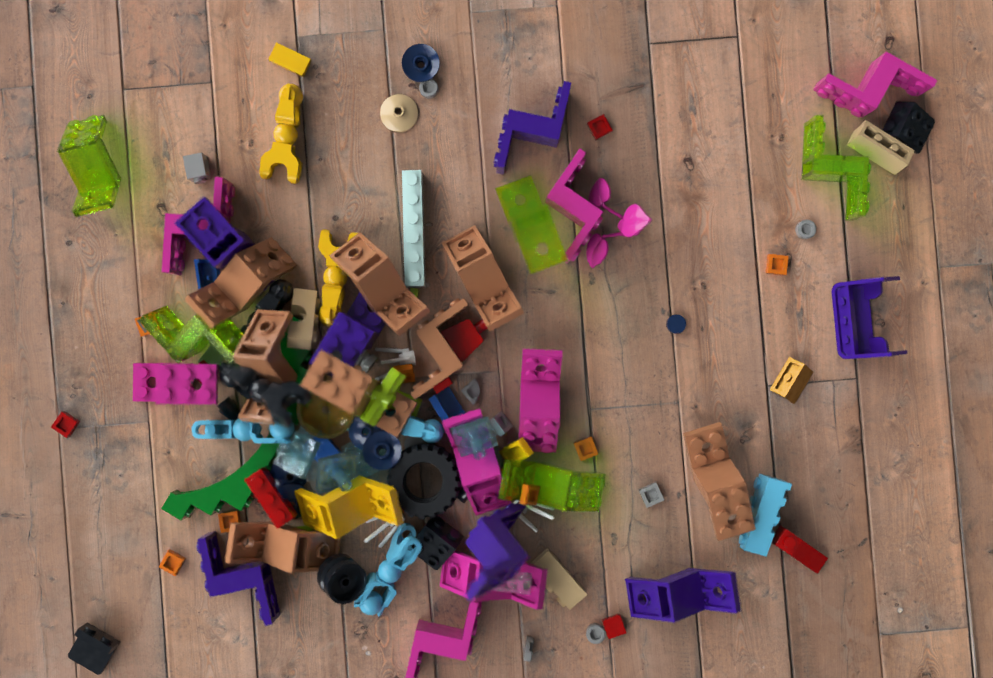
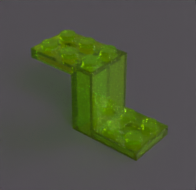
(89, 165)
(835, 168)
(531, 225)
(190, 339)
(558, 485)

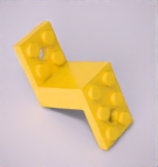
(345, 510)

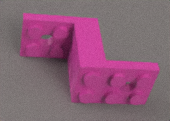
(881, 73)
(574, 206)
(174, 238)
(175, 383)
(540, 399)
(481, 476)
(468, 570)
(443, 640)

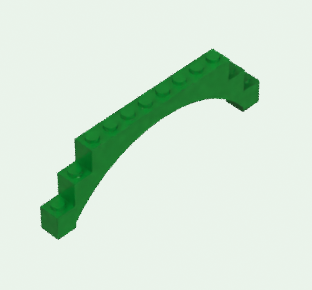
(234, 488)

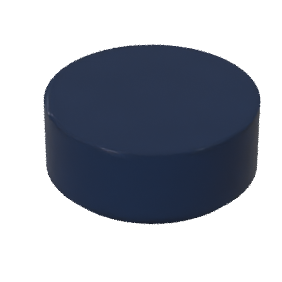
(676, 324)

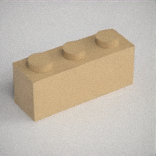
(880, 147)
(560, 580)

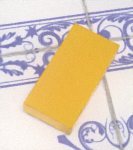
(289, 59)
(517, 450)

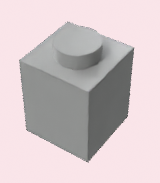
(197, 168)

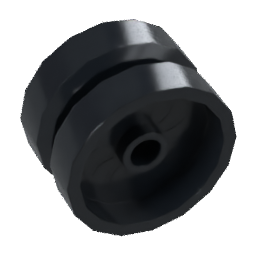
(341, 578)

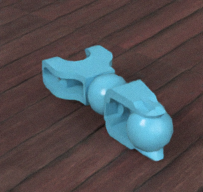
(429, 430)
(242, 431)
(389, 571)

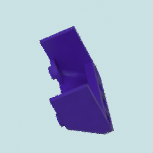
(854, 319)

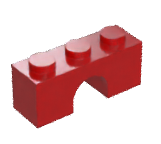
(264, 489)

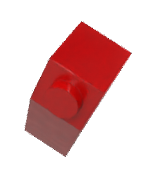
(799, 549)

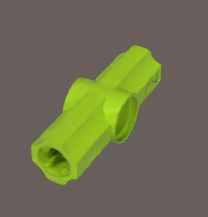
(383, 397)

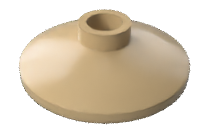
(401, 122)

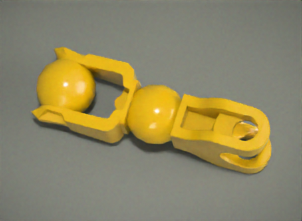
(285, 135)
(334, 280)

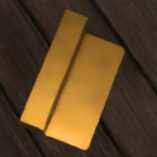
(791, 380)

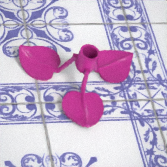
(630, 224)

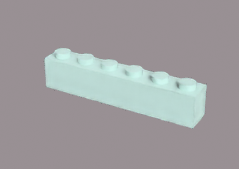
(413, 229)

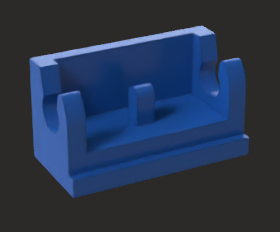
(205, 272)

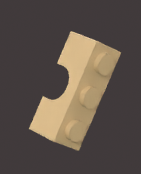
(301, 332)

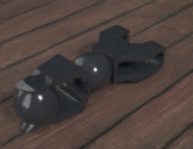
(279, 293)
(274, 396)

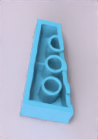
(765, 506)

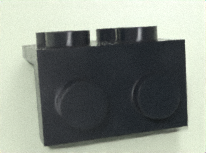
(909, 124)
(437, 542)
(93, 648)

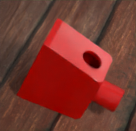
(465, 337)

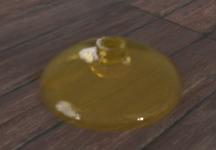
(321, 424)

